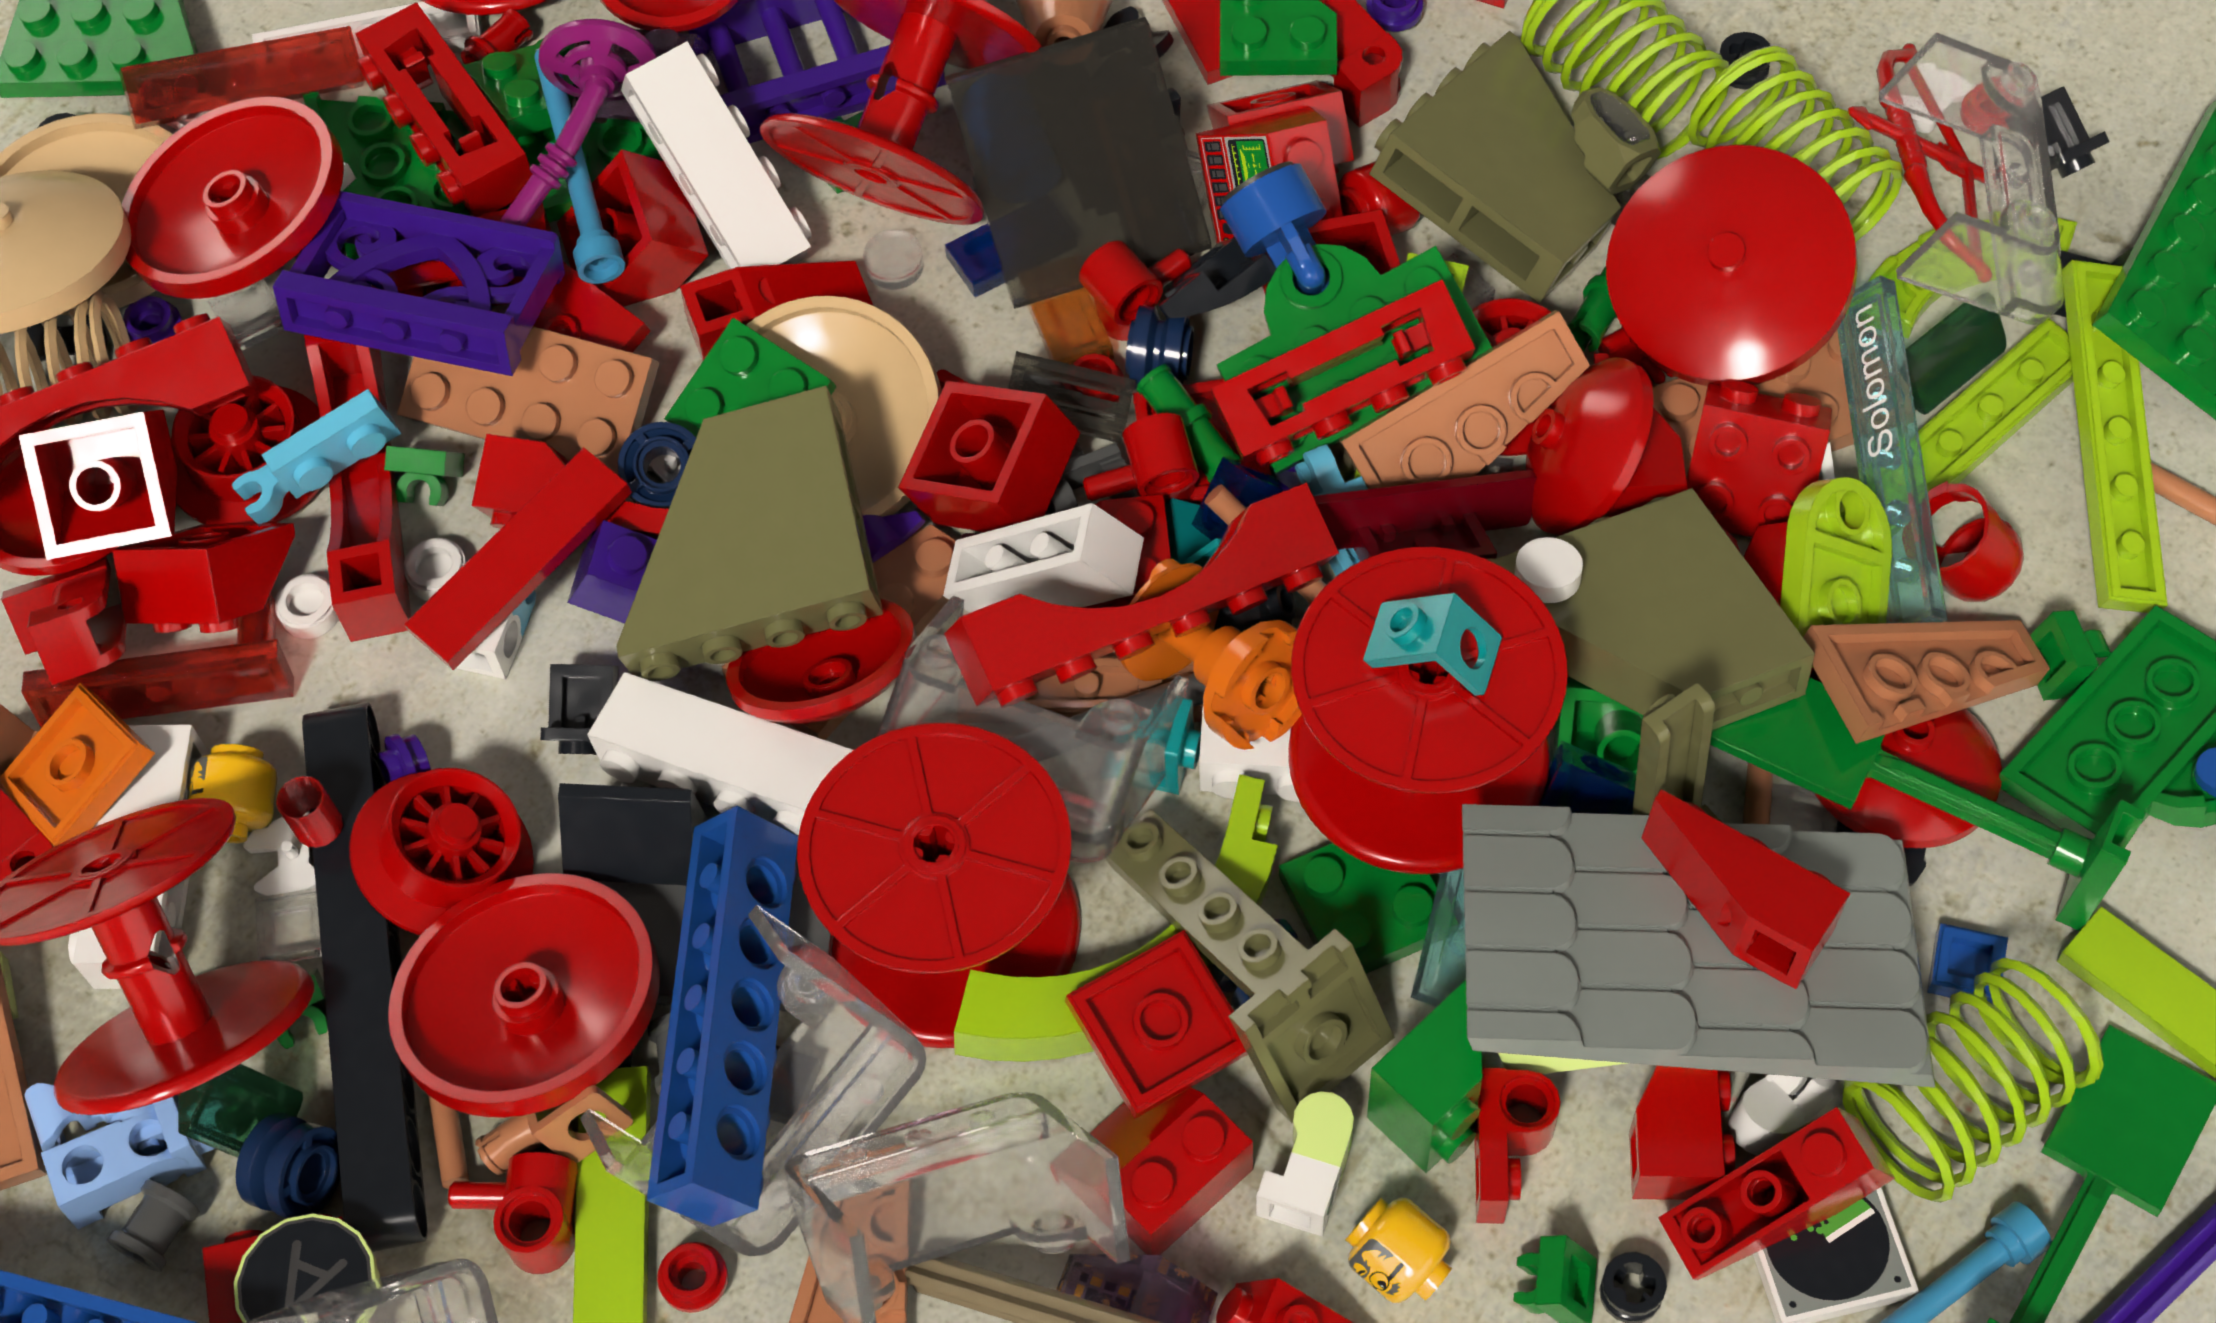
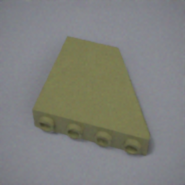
(1499, 169)
(755, 542)
(1674, 607)

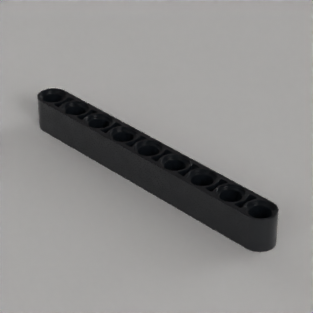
(360, 962)

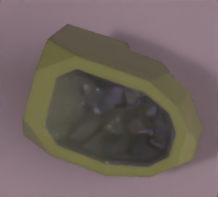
(1613, 139)

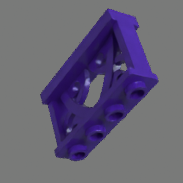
(442, 326)

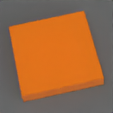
(75, 767)

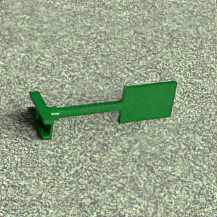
(1814, 750)
(2124, 1139)

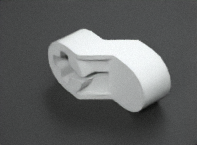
(1770, 1115)

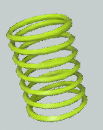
(1655, 87)
(1766, 115)
(2019, 1044)

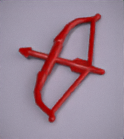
(1912, 147)

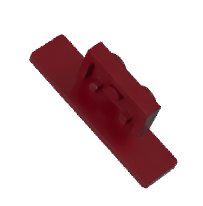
(1429, 514)

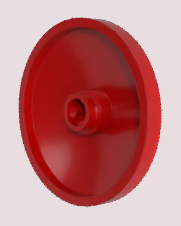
(232, 197)
(1732, 265)
(524, 995)

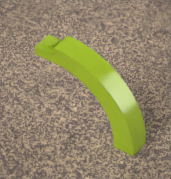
(1029, 1016)

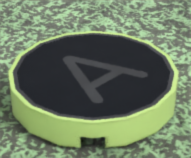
(299, 1262)

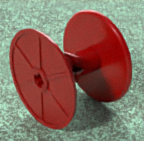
(878, 154)
(1402, 747)
(936, 862)
(177, 1023)

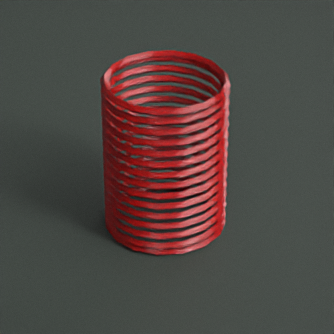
(299, 797)

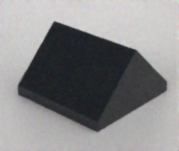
(627, 832)

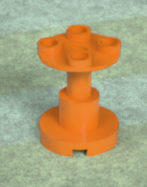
(1243, 672)

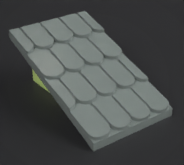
(1604, 961)

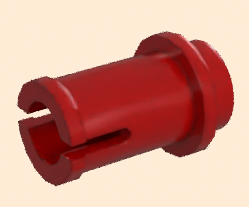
(502, 36)

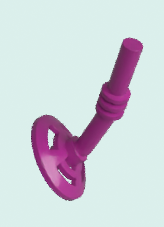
(596, 79)

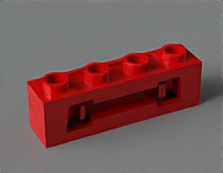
(397, 61)
(1383, 388)

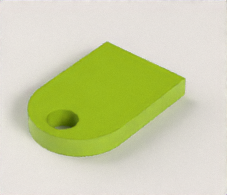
(1836, 567)

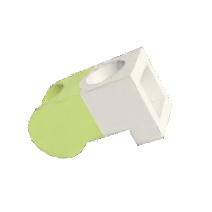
(1314, 1168)

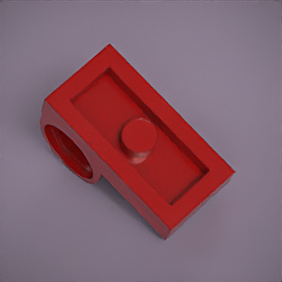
(1503, 1136)

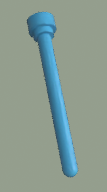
(596, 252)
(2014, 1238)

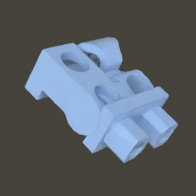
(112, 1160)

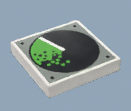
(1838, 1266)

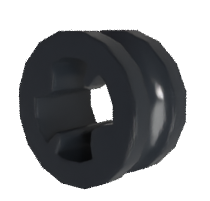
(1739, 45)
(1650, 1277)

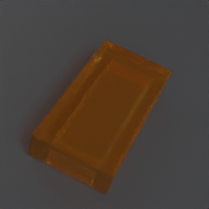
(1070, 327)

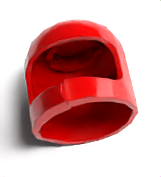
(1992, 548)

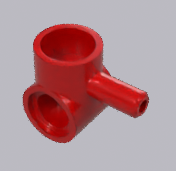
(1123, 283)
(1158, 462)
(535, 1189)

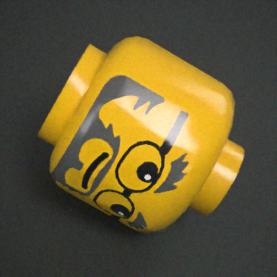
(241, 779)
(1399, 1250)

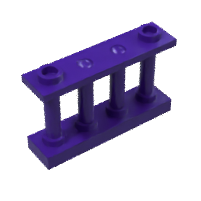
(819, 91)

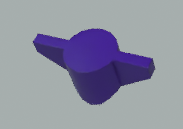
(890, 531)

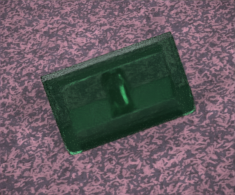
(1953, 354)
(231, 1105)

